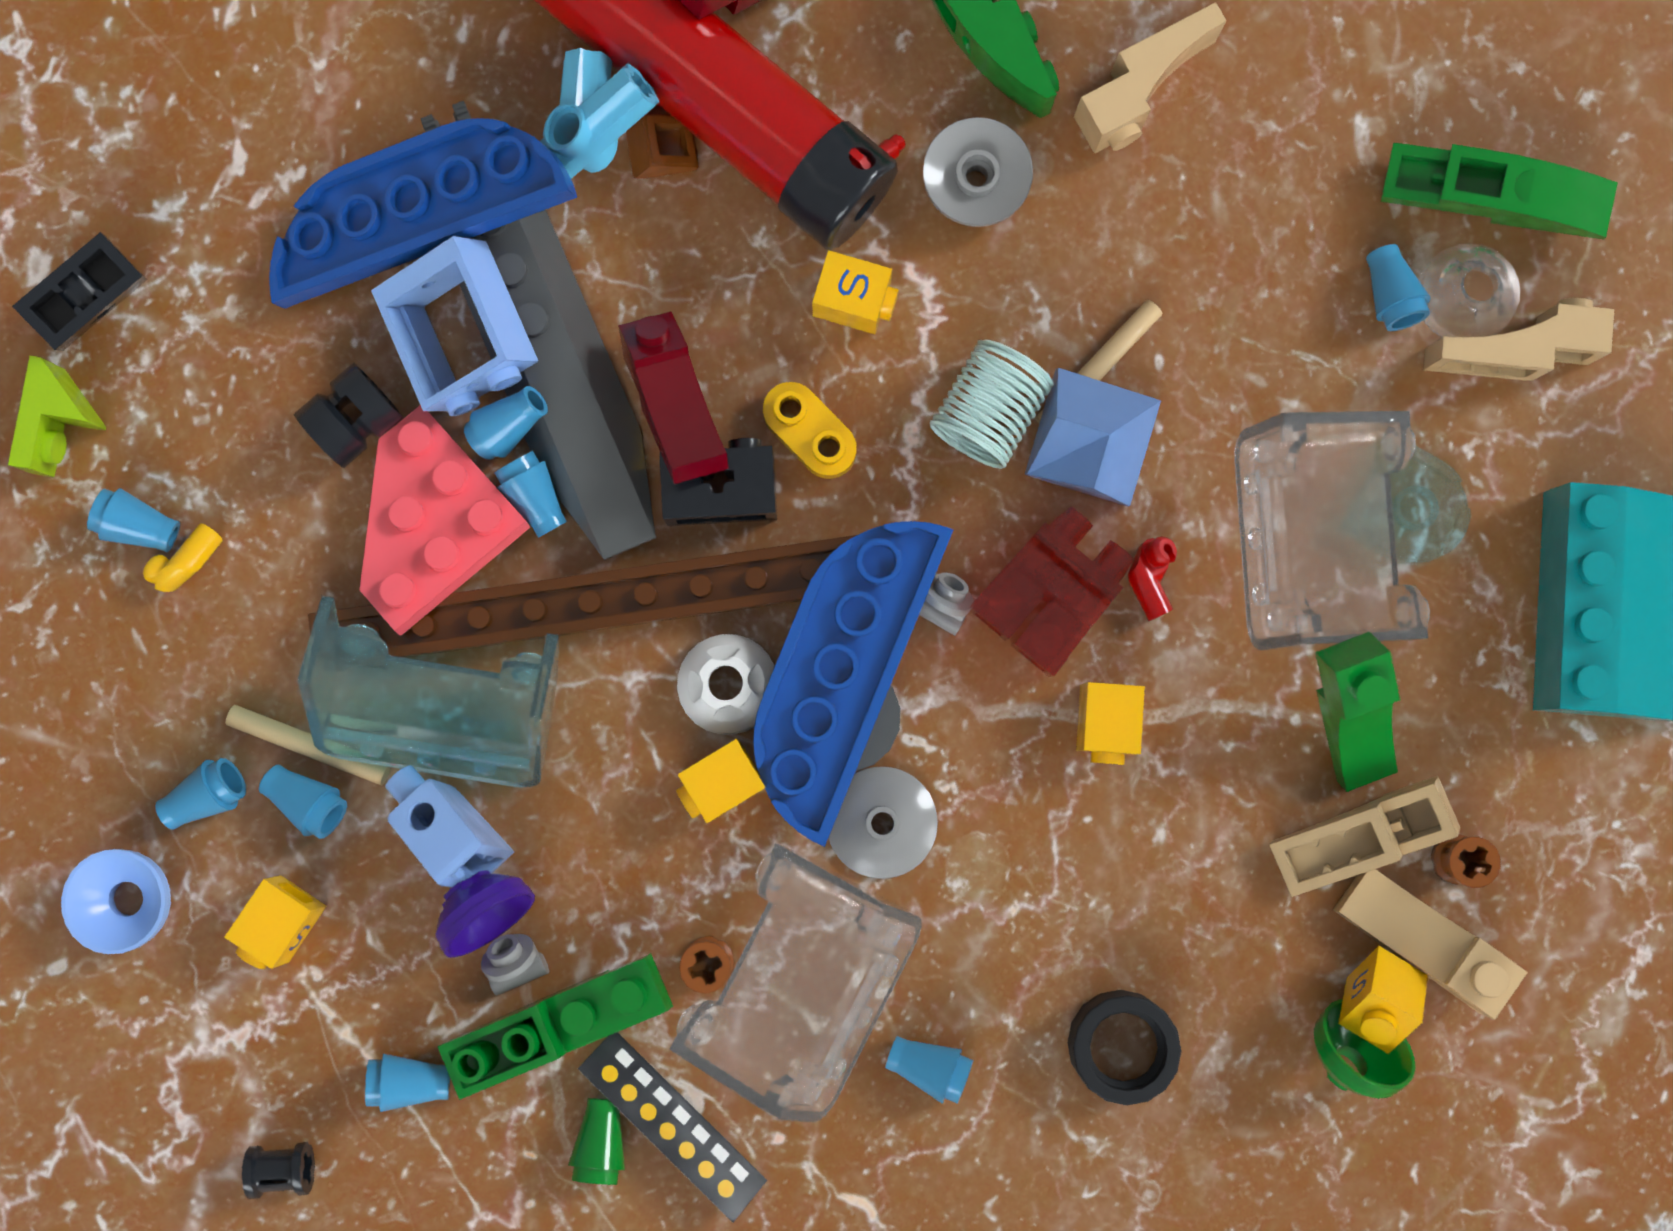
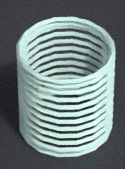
(992, 391)

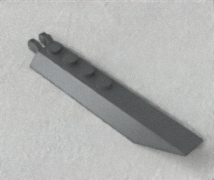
(589, 427)

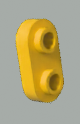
(808, 429)

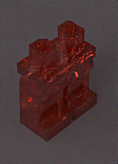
(1062, 577)

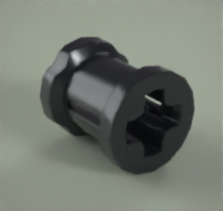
(278, 1170)

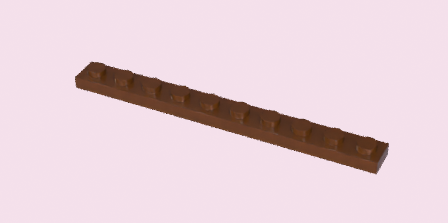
(604, 599)

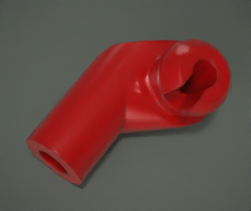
(1147, 574)

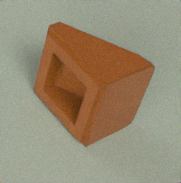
(660, 147)

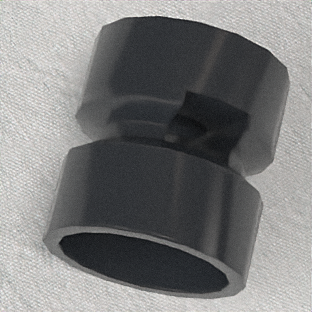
(334, 429)

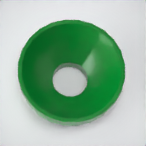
(1379, 1073)

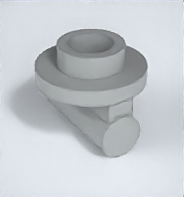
(947, 602)
(512, 962)

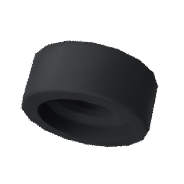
(1167, 1054)

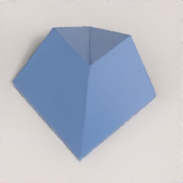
(1092, 437)

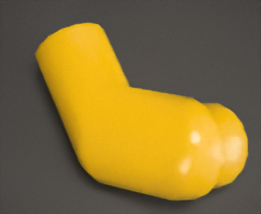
(187, 560)

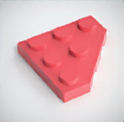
(429, 521)

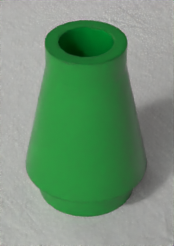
(599, 1145)

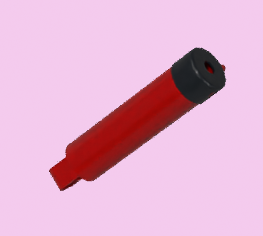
(744, 110)

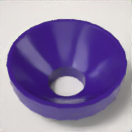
(481, 911)

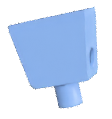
(443, 829)

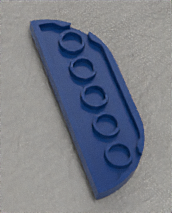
(411, 201)
(841, 668)

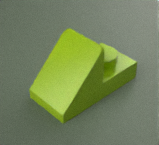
(45, 407)

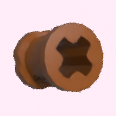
(1478, 851)
(700, 980)

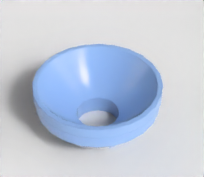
(90, 904)

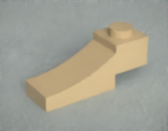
(1120, 108)
(1564, 334)
(1366, 837)
(1431, 943)

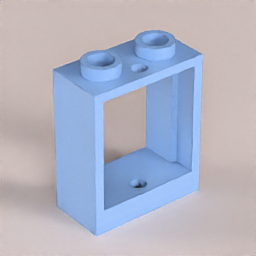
(402, 308)

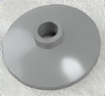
(981, 147)
(913, 823)

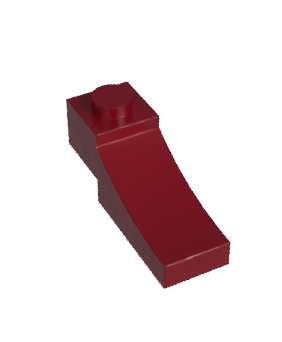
(672, 397)

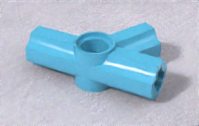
(594, 110)

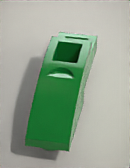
(1003, 49)
(1502, 187)
(555, 1026)

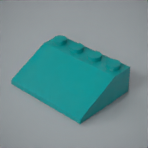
(1605, 603)

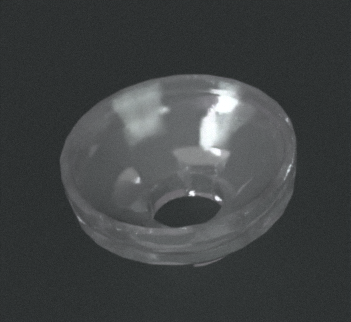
(1452, 309)

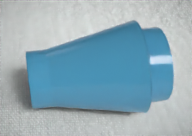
(1397, 292)
(502, 424)
(531, 493)
(130, 521)
(204, 793)
(306, 802)
(931, 1067)
(404, 1082)

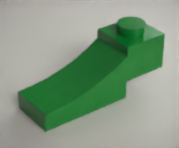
(1358, 709)

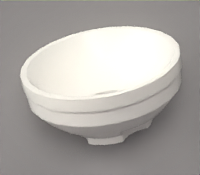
(698, 702)

